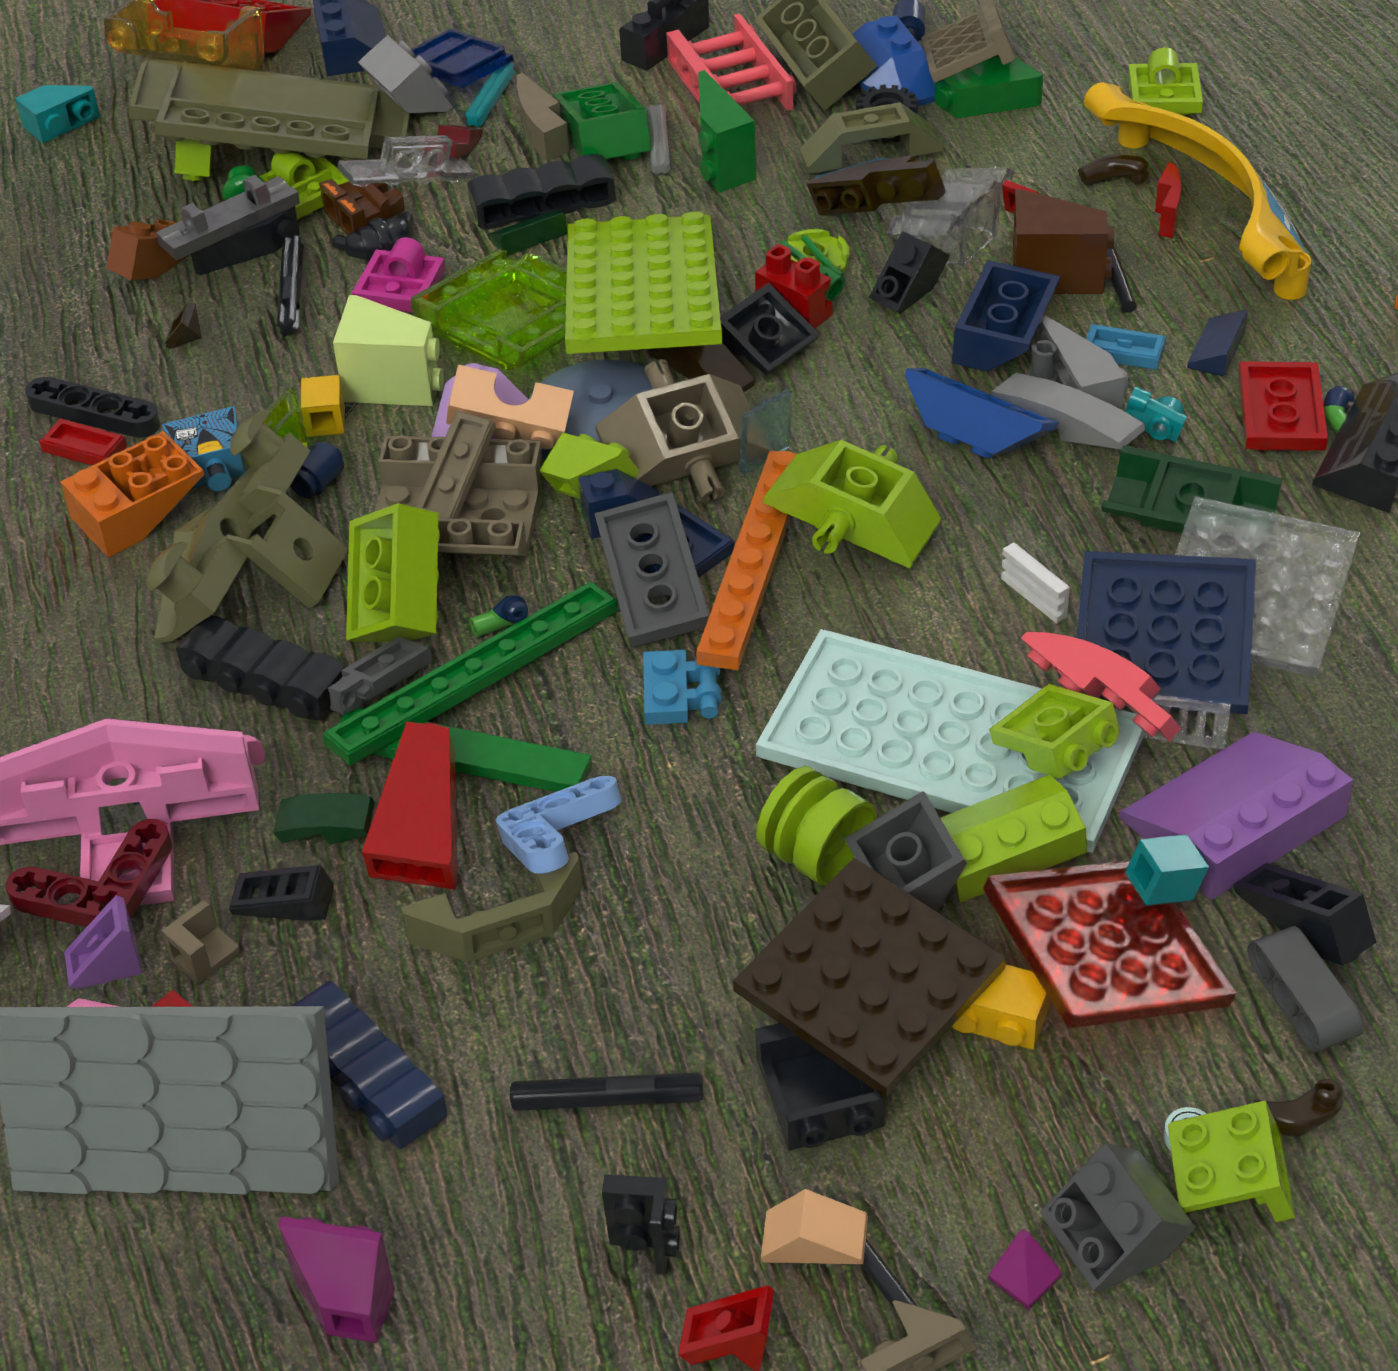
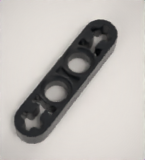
(131, 418)

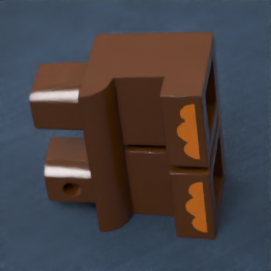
(356, 205)

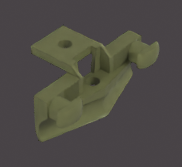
(204, 562)

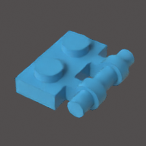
(667, 692)

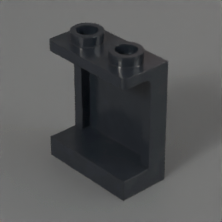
(813, 1093)

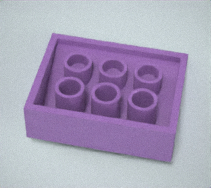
(1245, 806)

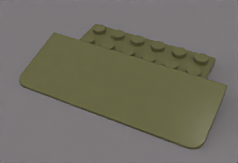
(265, 109)

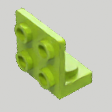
(1230, 1160)

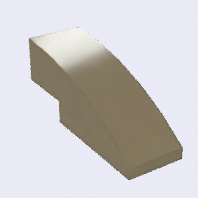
(541, 119)

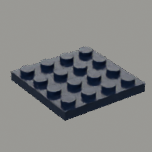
(1175, 620)

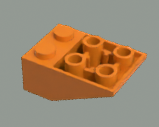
(130, 492)

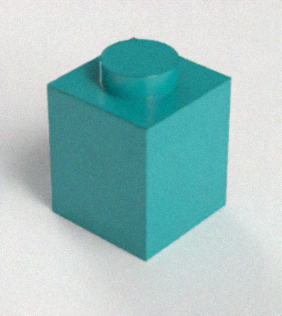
(1166, 869)

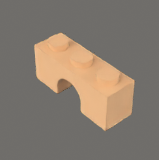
(538, 419)

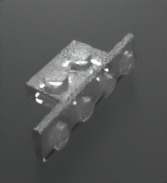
(409, 160)

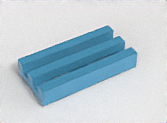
(1129, 346)

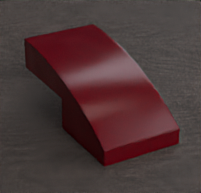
(463, 138)

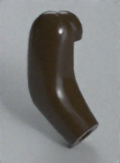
(1114, 166)
(1309, 1110)

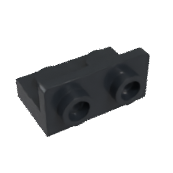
(641, 1216)

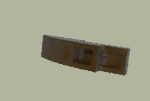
(876, 183)

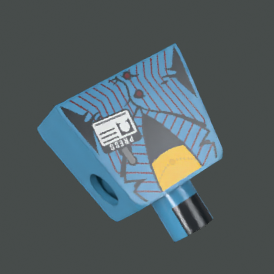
(208, 443)

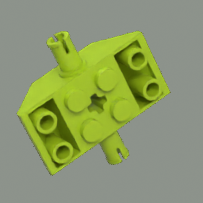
(857, 499)

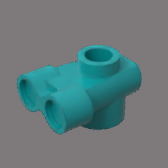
(1161, 417)

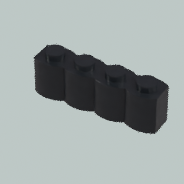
(533, 192)
(257, 665)

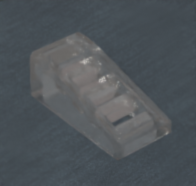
(1221, 712)

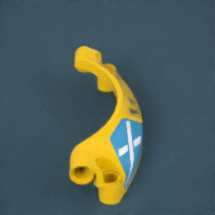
(1270, 238)

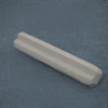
(659, 139)

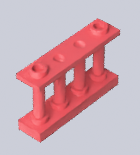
(685, 60)

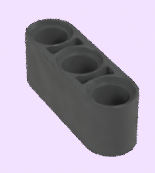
(1304, 989)

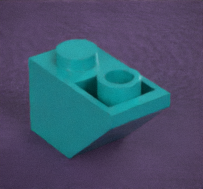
(56, 109)

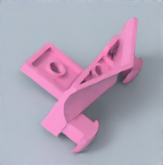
(168, 770)

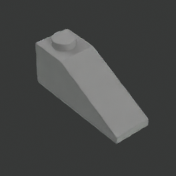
(1084, 364)

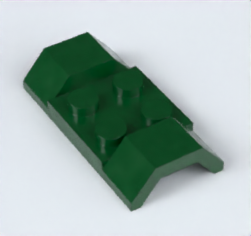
(1163, 487)

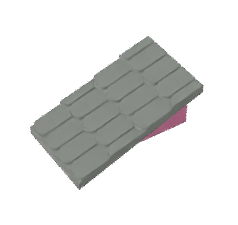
(167, 1099)

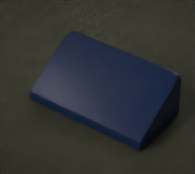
(1219, 343)

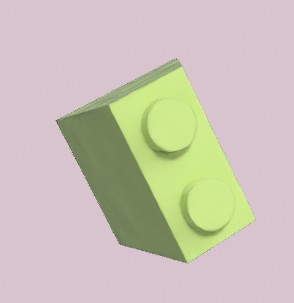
(386, 355)

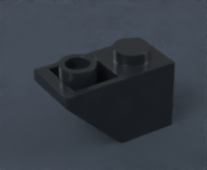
(908, 273)

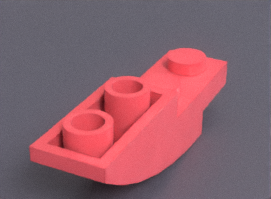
(1102, 672)

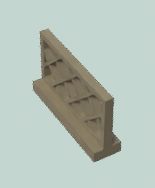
(967, 42)

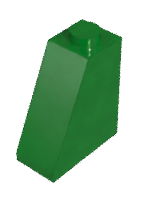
(990, 88)

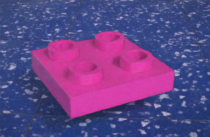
(399, 274)

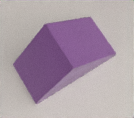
(104, 949)

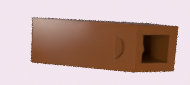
(136, 251)

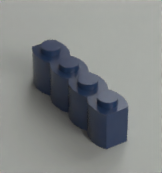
(375, 1072)

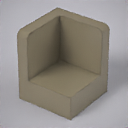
(198, 944)

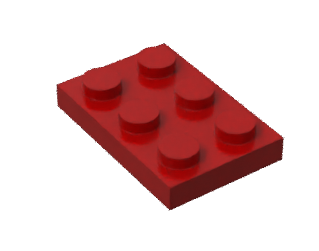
(1282, 406)

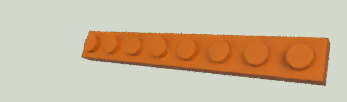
(746, 574)

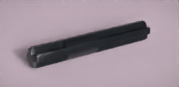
(290, 285)
(606, 1091)

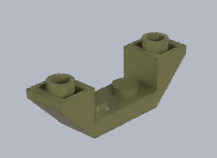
(824, 148)
(434, 927)

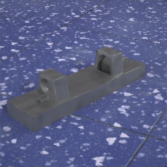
(231, 216)

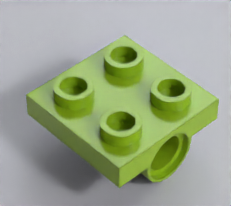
(1170, 90)
(304, 176)

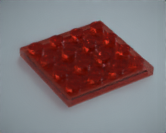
(1105, 949)

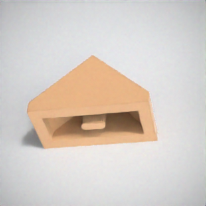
(814, 1231)

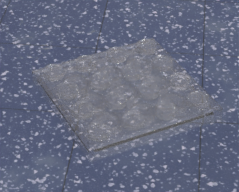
(1297, 576)

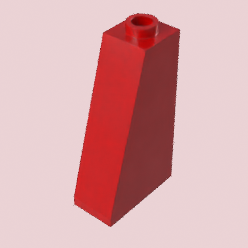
(416, 815)

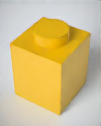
(322, 405)

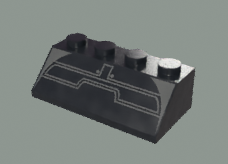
(1365, 450)

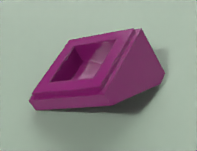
(1025, 1270)

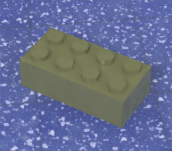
(816, 47)

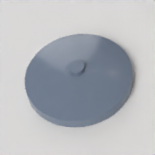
(598, 391)

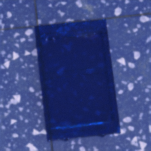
(461, 57)

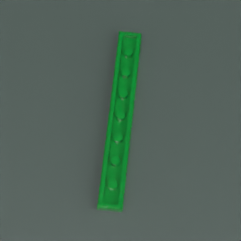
(469, 673)

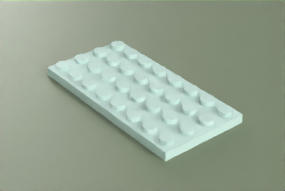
(924, 727)

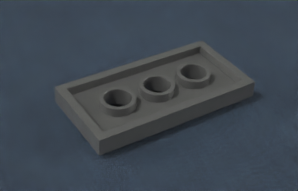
(636, 589)

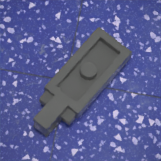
(377, 673)

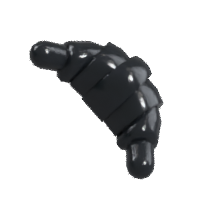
(378, 234)

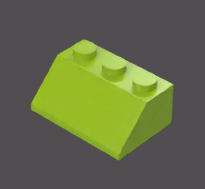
(392, 575)
(1015, 833)

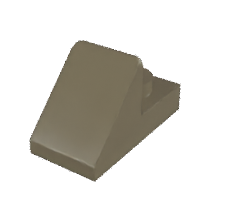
(930, 1342)

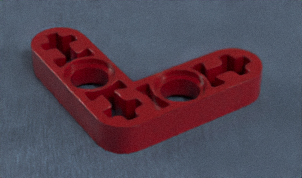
(83, 911)

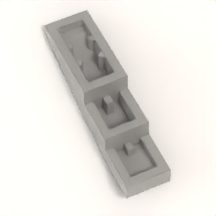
(1079, 414)

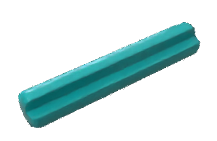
(489, 95)

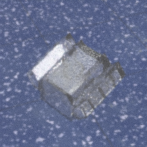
(962, 218)

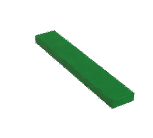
(509, 759)

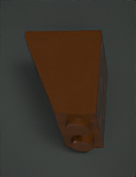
(1062, 241)

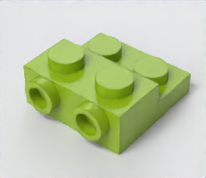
(1058, 730)

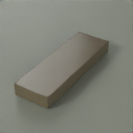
(456, 465)

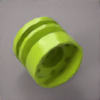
(808, 823)

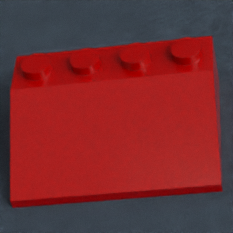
(278, 19)

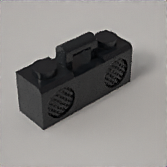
(644, 37)

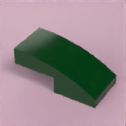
(332, 815)

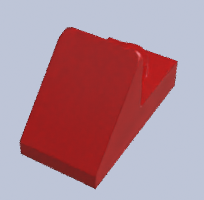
(728, 1327)

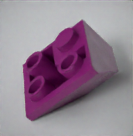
(340, 1275)

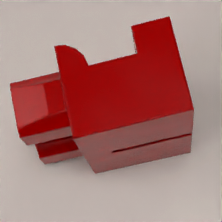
(797, 283)

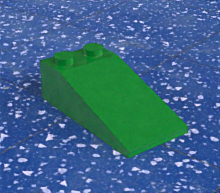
(605, 121)

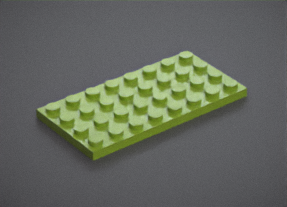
(641, 284)

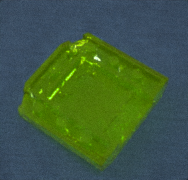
(499, 308)

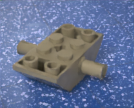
(680, 429)

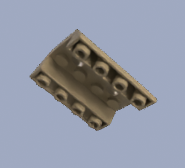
(500, 503)

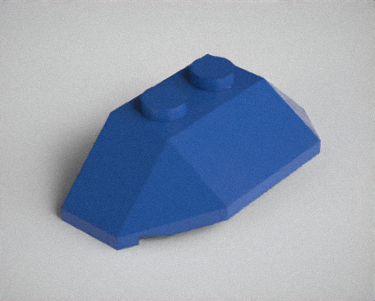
(897, 57)
(973, 415)

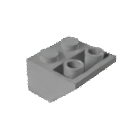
(405, 78)

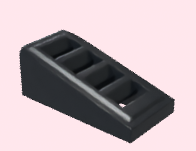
(308, 903)

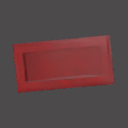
(81, 442)

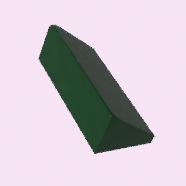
(529, 232)

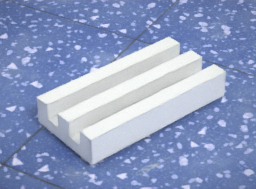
(1035, 582)

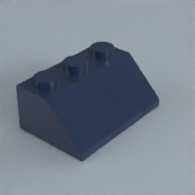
(347, 33)
(1001, 315)

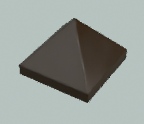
(184, 327)

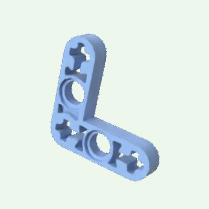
(532, 827)

